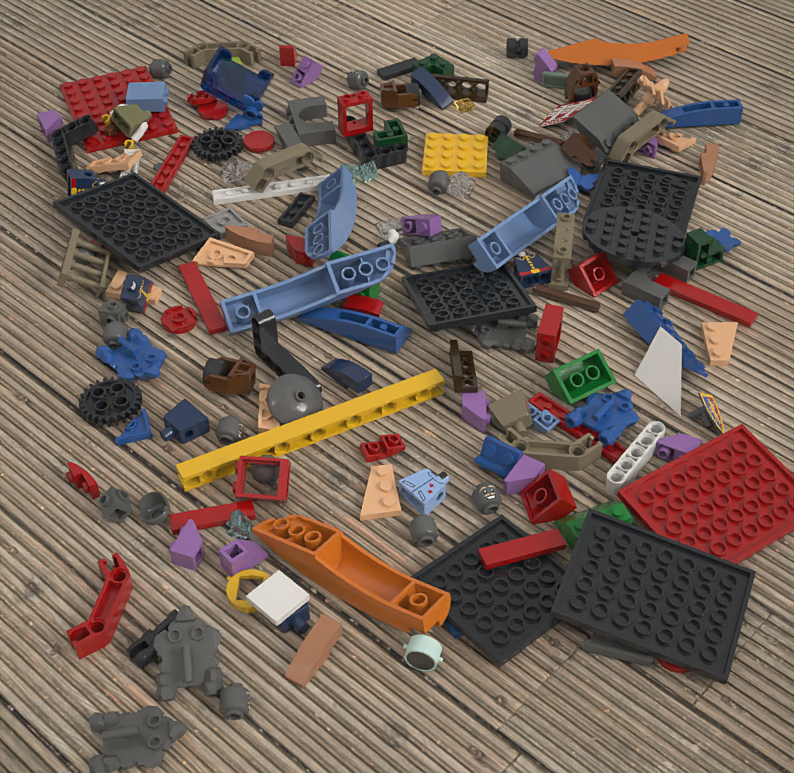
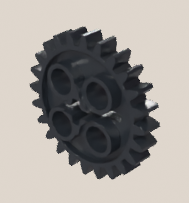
(217, 144)
(96, 406)

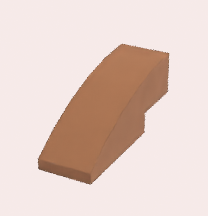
(619, 65)
(708, 162)
(250, 239)
(314, 651)

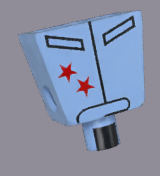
(424, 490)

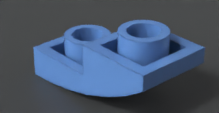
(542, 421)

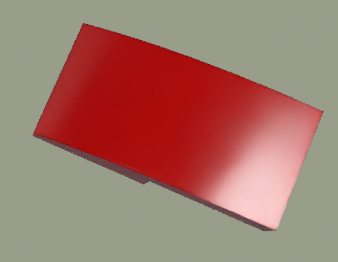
(364, 304)
(386, 446)
(82, 479)

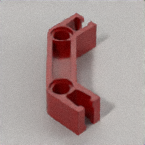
(107, 611)

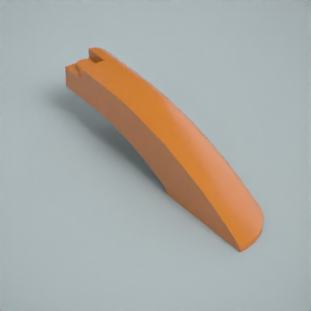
(601, 53)
(354, 573)

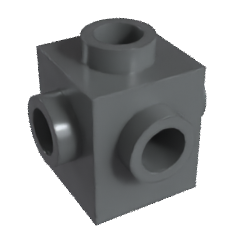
(113, 311)
(115, 505)

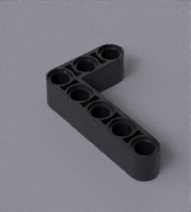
(66, 137)
(382, 156)
(271, 352)

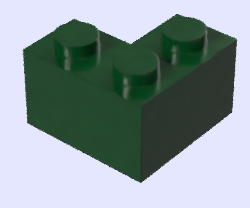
(435, 65)
(392, 133)
(703, 248)

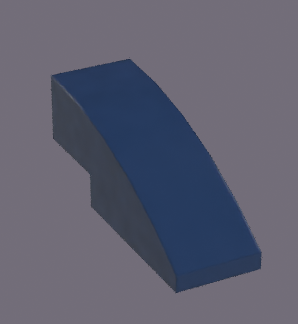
(431, 88)
(348, 374)

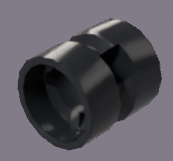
(517, 47)
(498, 125)

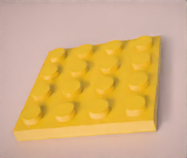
(455, 154)

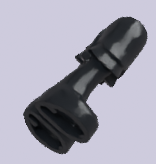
(142, 649)

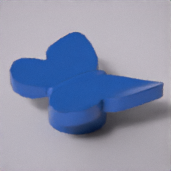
(252, 108)
(583, 183)
(724, 238)

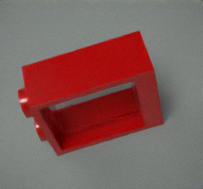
(356, 126)
(549, 333)
(283, 482)

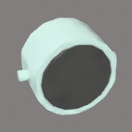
(423, 653)

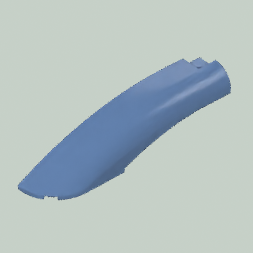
(334, 215)
(524, 226)
(310, 289)

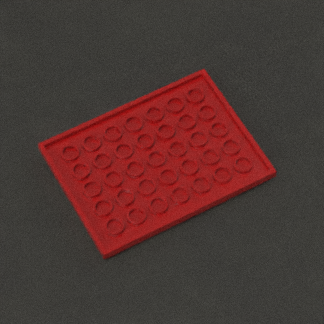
(100, 95)
(718, 498)

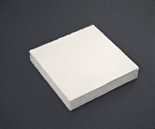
(277, 597)

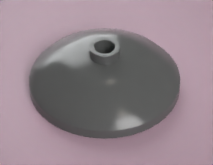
(284, 399)

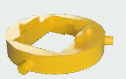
(233, 589)

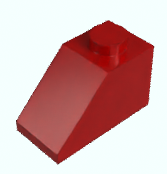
(296, 248)

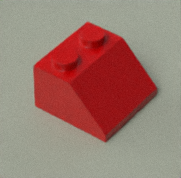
(593, 274)
(548, 498)

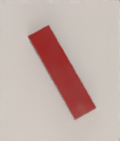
(211, 516)
(521, 549)

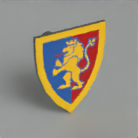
(708, 412)

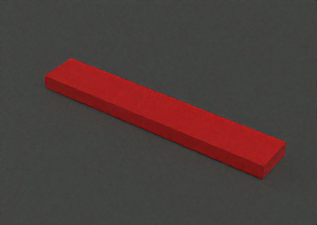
(172, 163)
(202, 298)
(707, 300)
(543, 402)

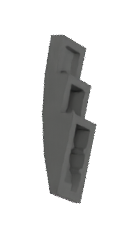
(288, 137)

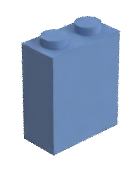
(148, 95)

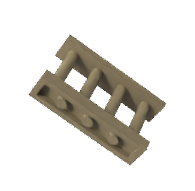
(562, 251)
(70, 264)

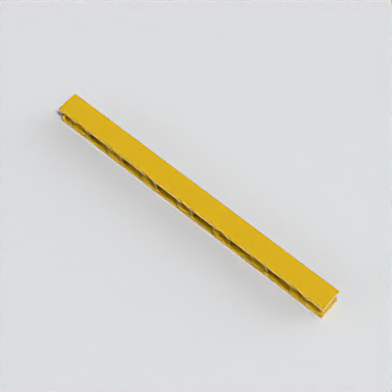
(312, 428)

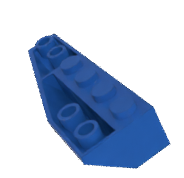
(706, 113)
(647, 322)
(359, 327)

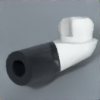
(393, 237)

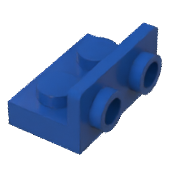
(498, 456)

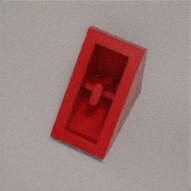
(288, 55)

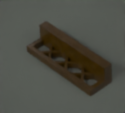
(627, 84)
(460, 92)
(458, 371)

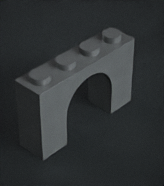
(311, 133)
(642, 288)

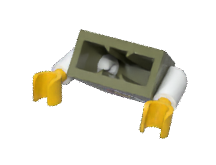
(130, 120)

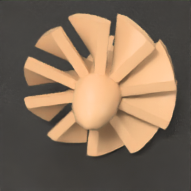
(653, 94)

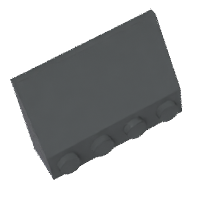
(604, 120)
(537, 167)
(441, 247)

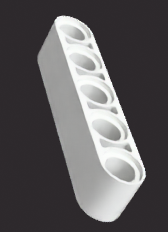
(634, 458)

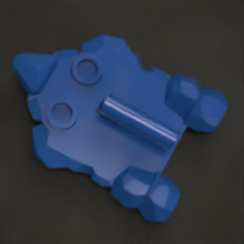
(134, 357)
(605, 414)

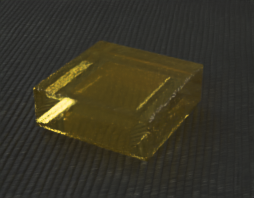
(464, 105)

